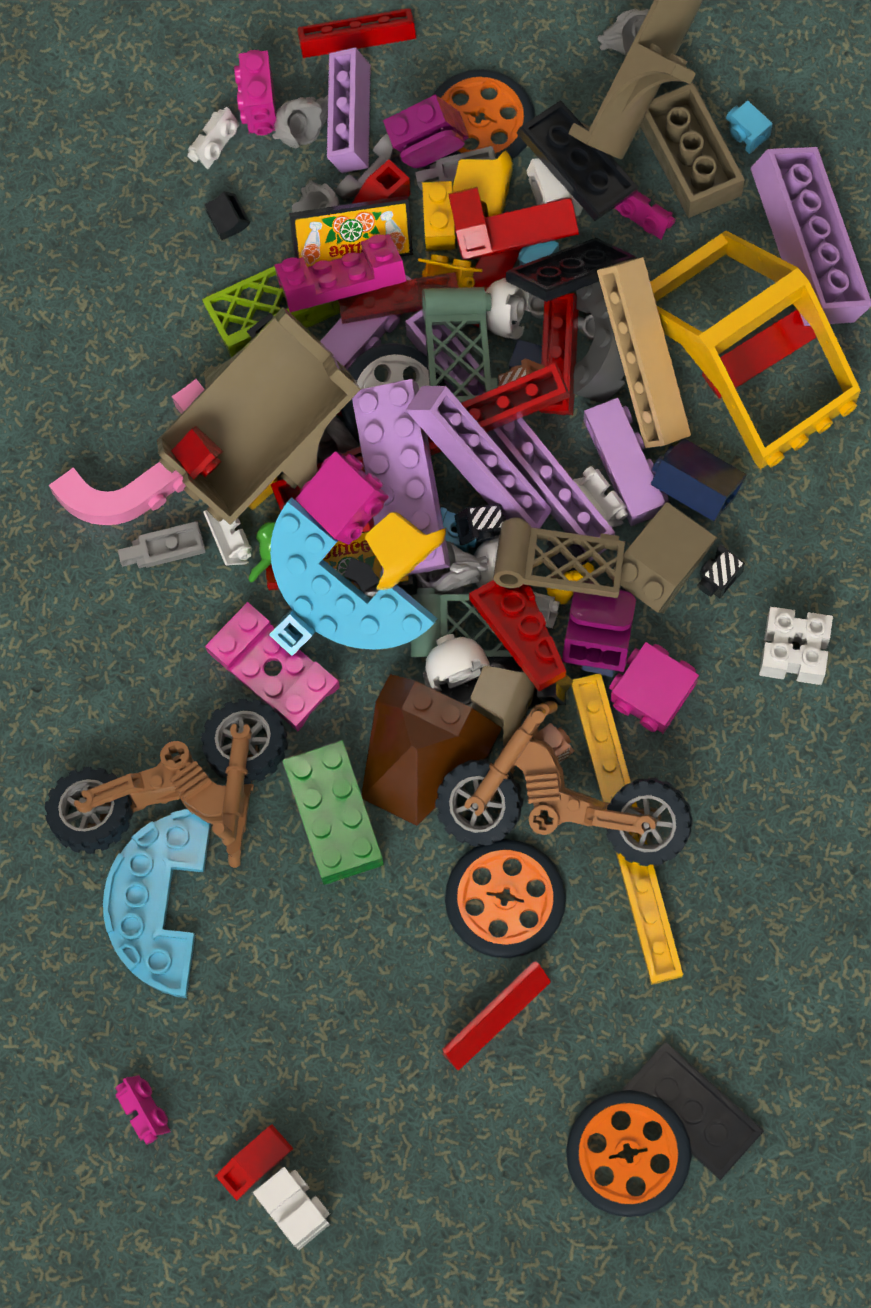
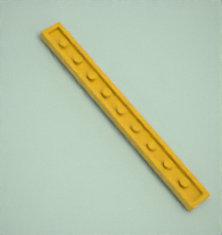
(639, 880)

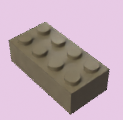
(691, 151)

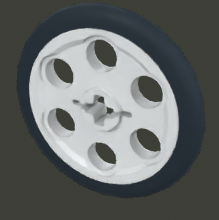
(395, 359)

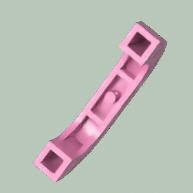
(131, 501)

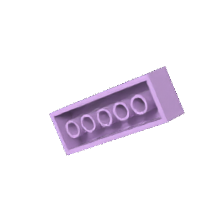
(811, 229)
(400, 457)

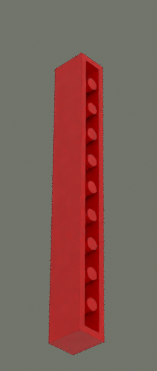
(488, 409)

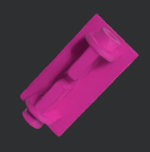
(652, 219)
(136, 1095)

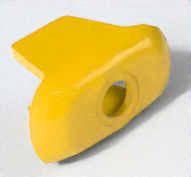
(490, 177)
(400, 547)

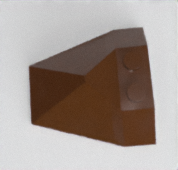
(417, 743)

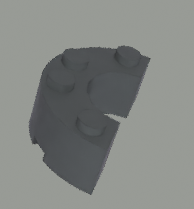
(601, 370)

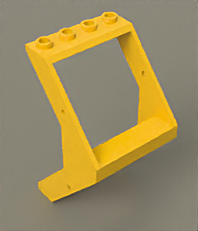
(704, 347)

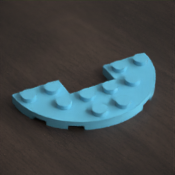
(331, 601)
(139, 897)

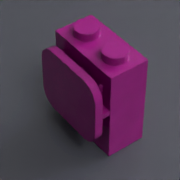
(426, 131)
(599, 630)

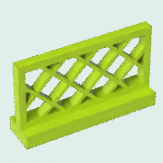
(239, 339)

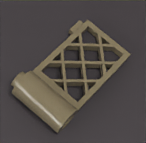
(517, 554)

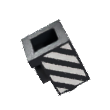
(479, 523)
(720, 573)

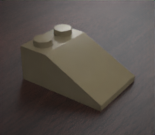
(664, 557)

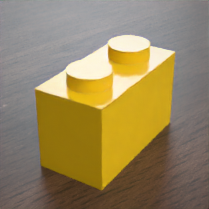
(438, 216)

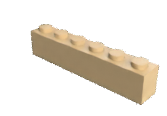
(644, 352)

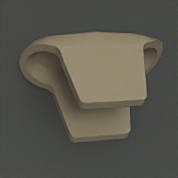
(503, 698)

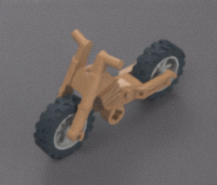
(176, 780)
(548, 792)

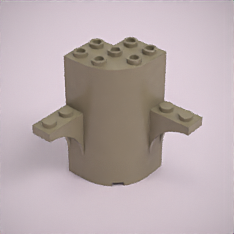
(646, 66)
(263, 414)

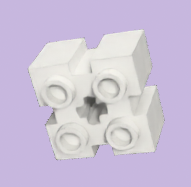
(810, 633)
(291, 1207)

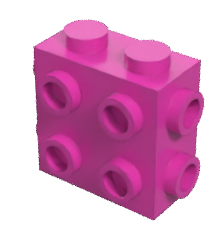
(256, 92)
(342, 497)
(653, 687)

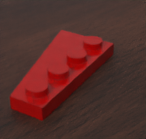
(521, 629)

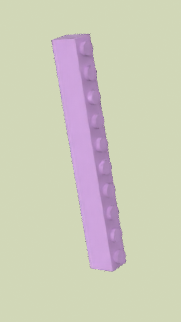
(521, 446)

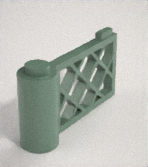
(452, 308)
(438, 606)

